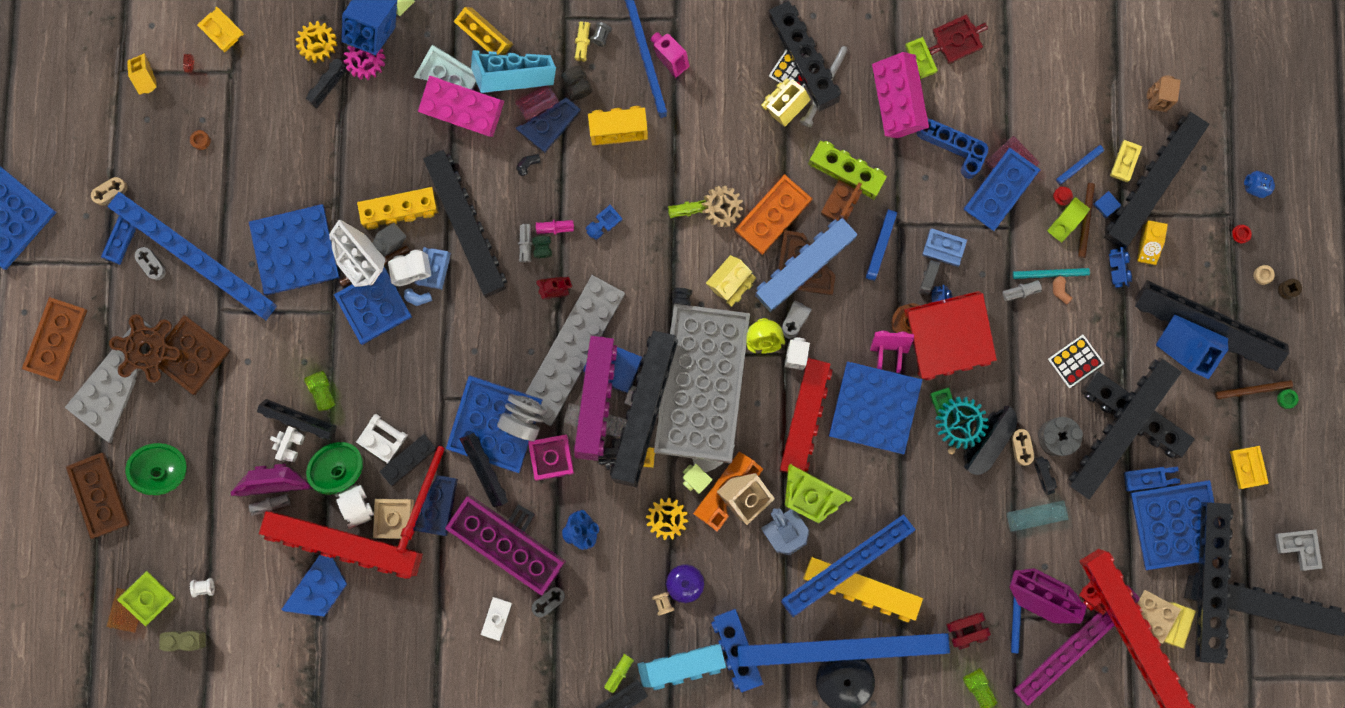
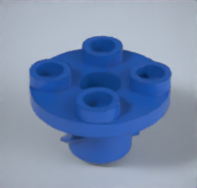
(580, 530)

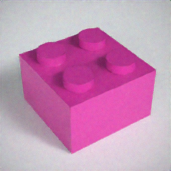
(551, 457)

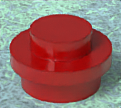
(1063, 196)
(1241, 234)

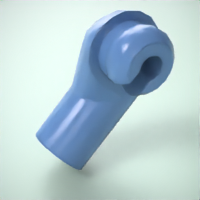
(416, 299)

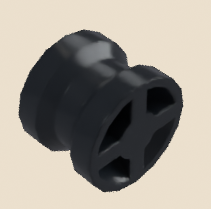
(682, 296)

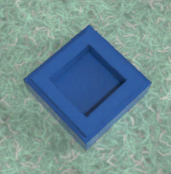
(1107, 204)

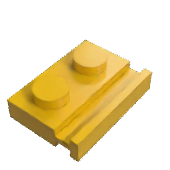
(220, 29)
(1249, 467)

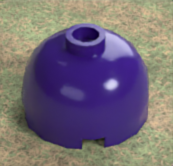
(685, 583)

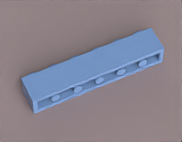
(804, 266)

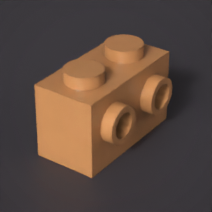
(1163, 94)

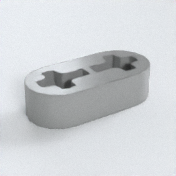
(146, 266)

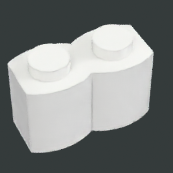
(409, 268)

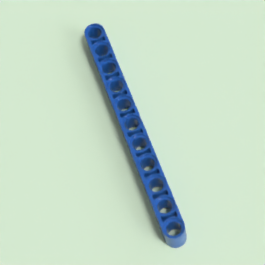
(843, 649)

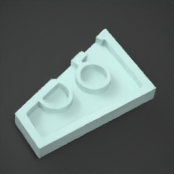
(443, 66)

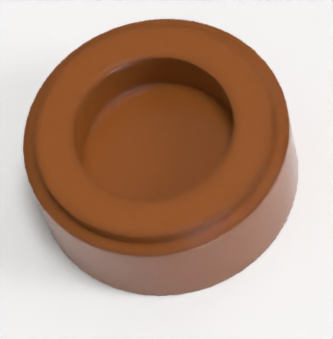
(200, 140)

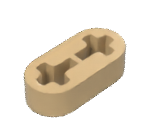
(108, 188)
(1027, 446)

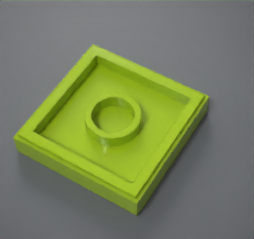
(146, 598)

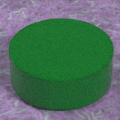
(1287, 399)

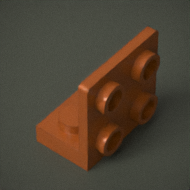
(840, 201)

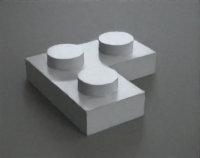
(1305, 544)

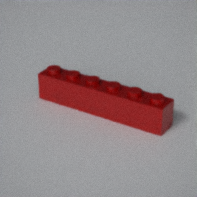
(805, 415)

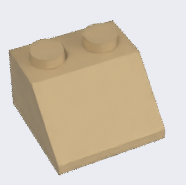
(746, 496)

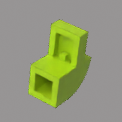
(1068, 220)

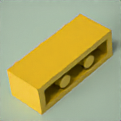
(482, 31)

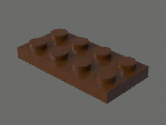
(97, 495)

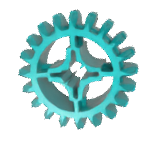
(957, 415)

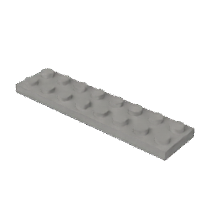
(570, 349)

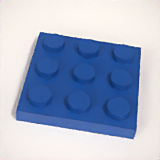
(373, 307)

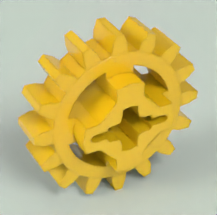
(316, 50)
(677, 510)

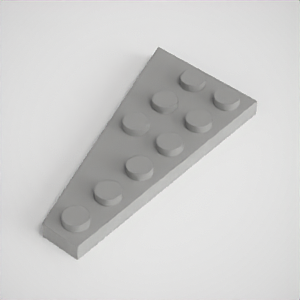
(105, 394)

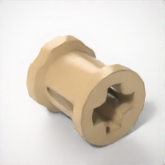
(663, 603)

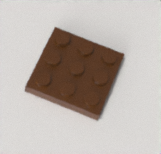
(198, 355)

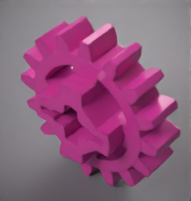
(372, 62)

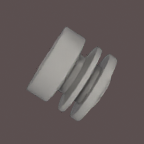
(522, 417)

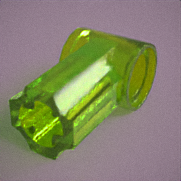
(318, 386)
(978, 685)

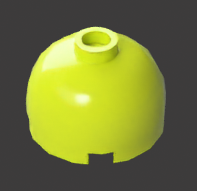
(765, 336)

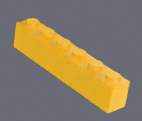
(871, 593)

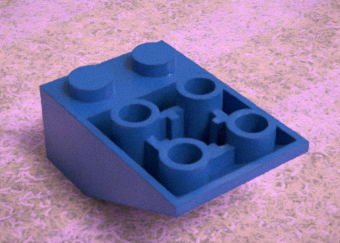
(1193, 346)

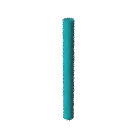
(1050, 273)

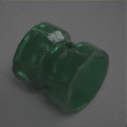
(542, 247)

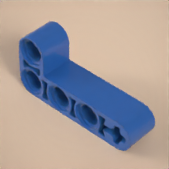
(950, 144)

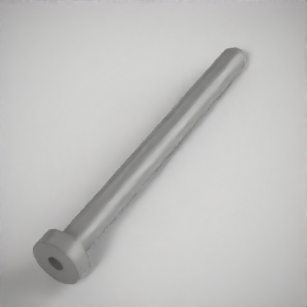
(807, 120)

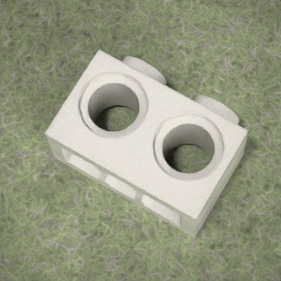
(797, 354)

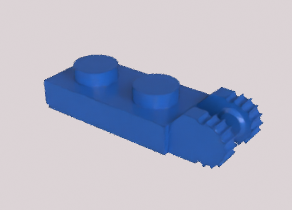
(1149, 478)

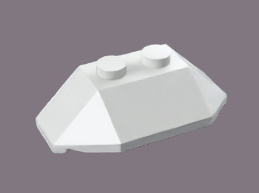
(356, 254)

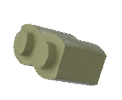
(182, 640)

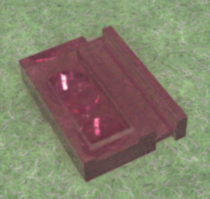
(536, 102)

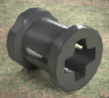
(600, 34)

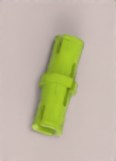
(686, 209)

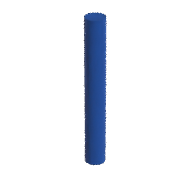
(1079, 165)
(1015, 627)

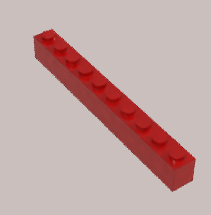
(1134, 630)

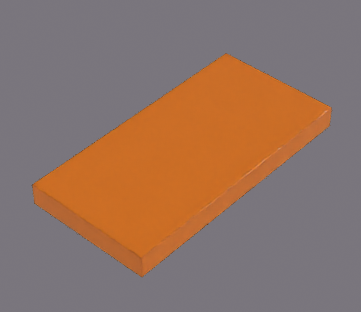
(773, 214)

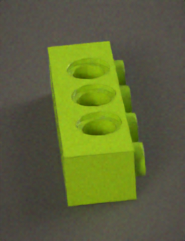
(835, 170)

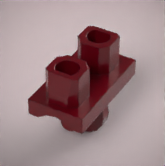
(554, 287)

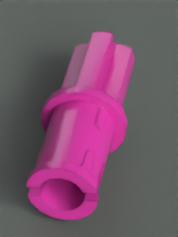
(554, 227)

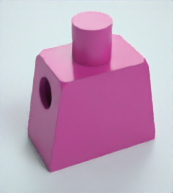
(670, 54)

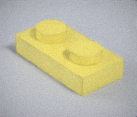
(1126, 161)

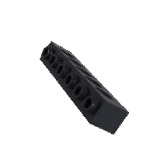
(822, 98)
(1180, 439)

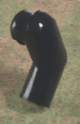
(525, 162)

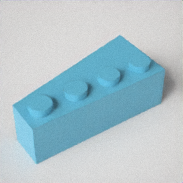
(512, 71)
(682, 666)

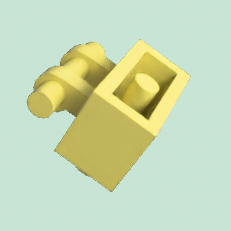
(786, 101)
(731, 280)

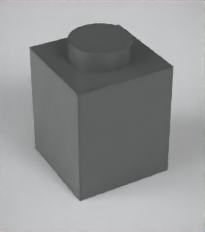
(389, 239)

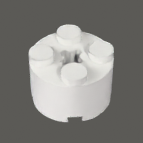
(353, 505)

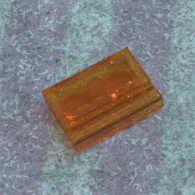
(120, 617)

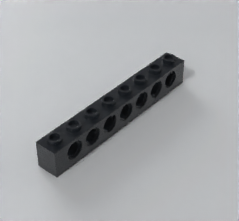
(1206, 591)

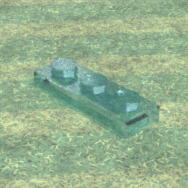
(1037, 516)

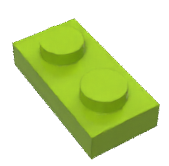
(924, 59)

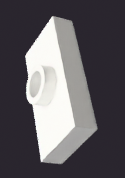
(496, 618)

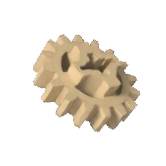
(724, 213)

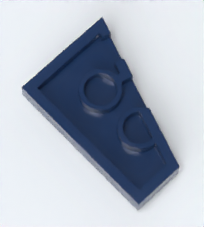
(548, 126)
(437, 507)

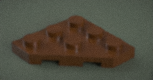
(820, 282)

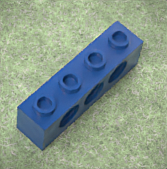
(731, 619)

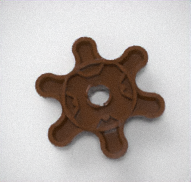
(133, 343)

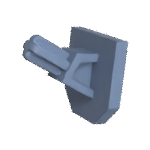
(786, 531)

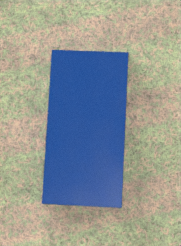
(1001, 189)

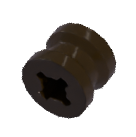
(1285, 290)

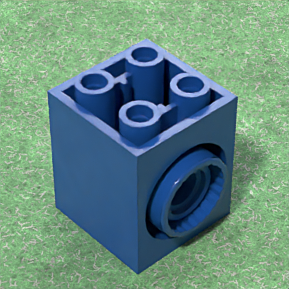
(368, 24)

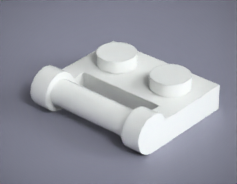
(378, 444)

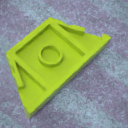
(811, 495)

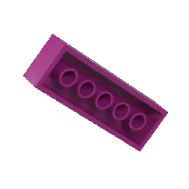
(594, 398)
(505, 545)

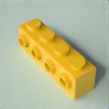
(398, 207)

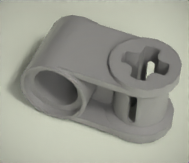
(797, 317)

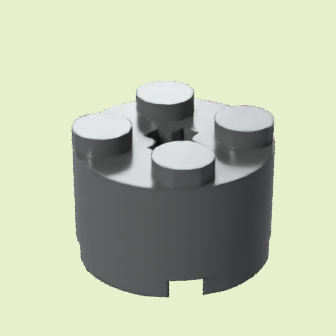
(1070, 433)

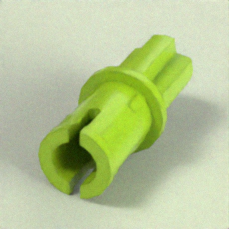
(618, 673)

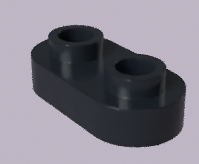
(1047, 482)

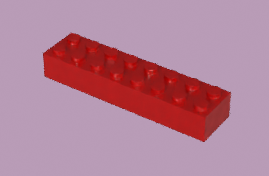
(340, 543)

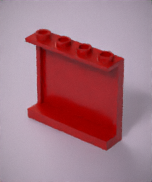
(951, 335)

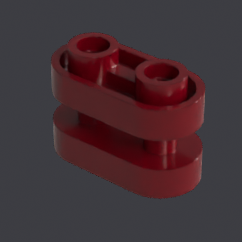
(962, 640)

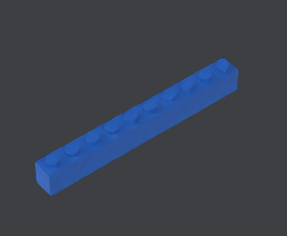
(192, 256)

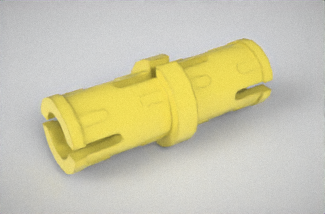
(582, 41)

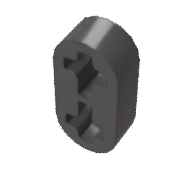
(929, 278)
(545, 598)

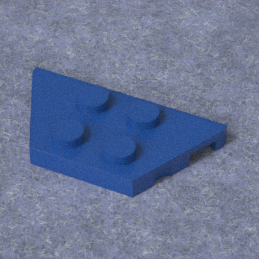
(317, 589)

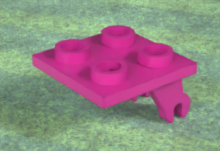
(897, 342)

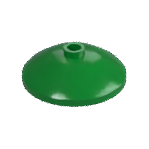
(156, 460)
(331, 461)

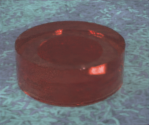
(188, 63)

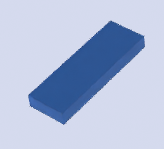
(118, 241)

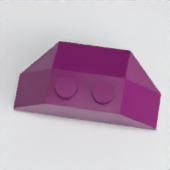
(270, 481)
(1046, 596)

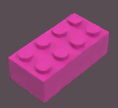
(900, 95)
(461, 106)

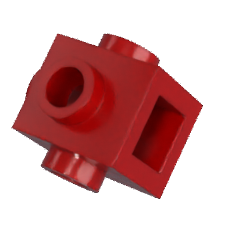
(1091, 599)

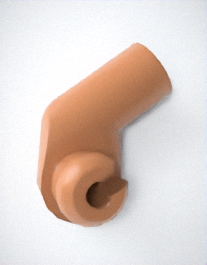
(1059, 290)

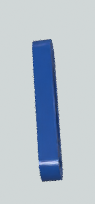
(881, 245)

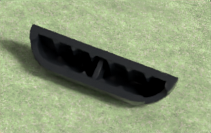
(1000, 430)

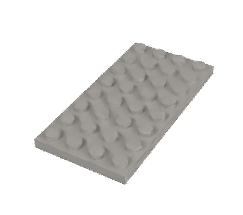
(703, 384)

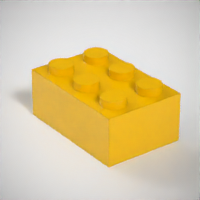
(618, 125)

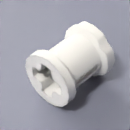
(202, 587)

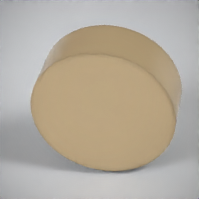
(1264, 275)

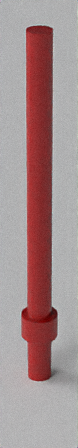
(407, 532)

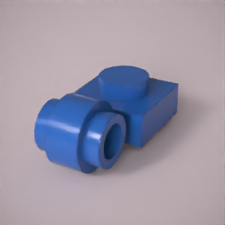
(607, 218)

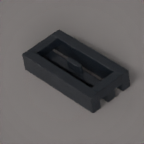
(525, 511)

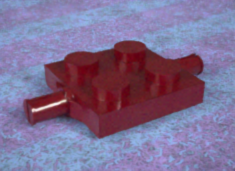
(957, 39)

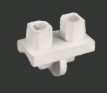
(284, 452)

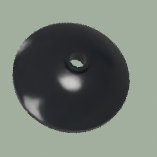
(831, 687)

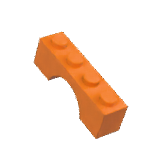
(713, 508)

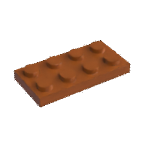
(54, 339)

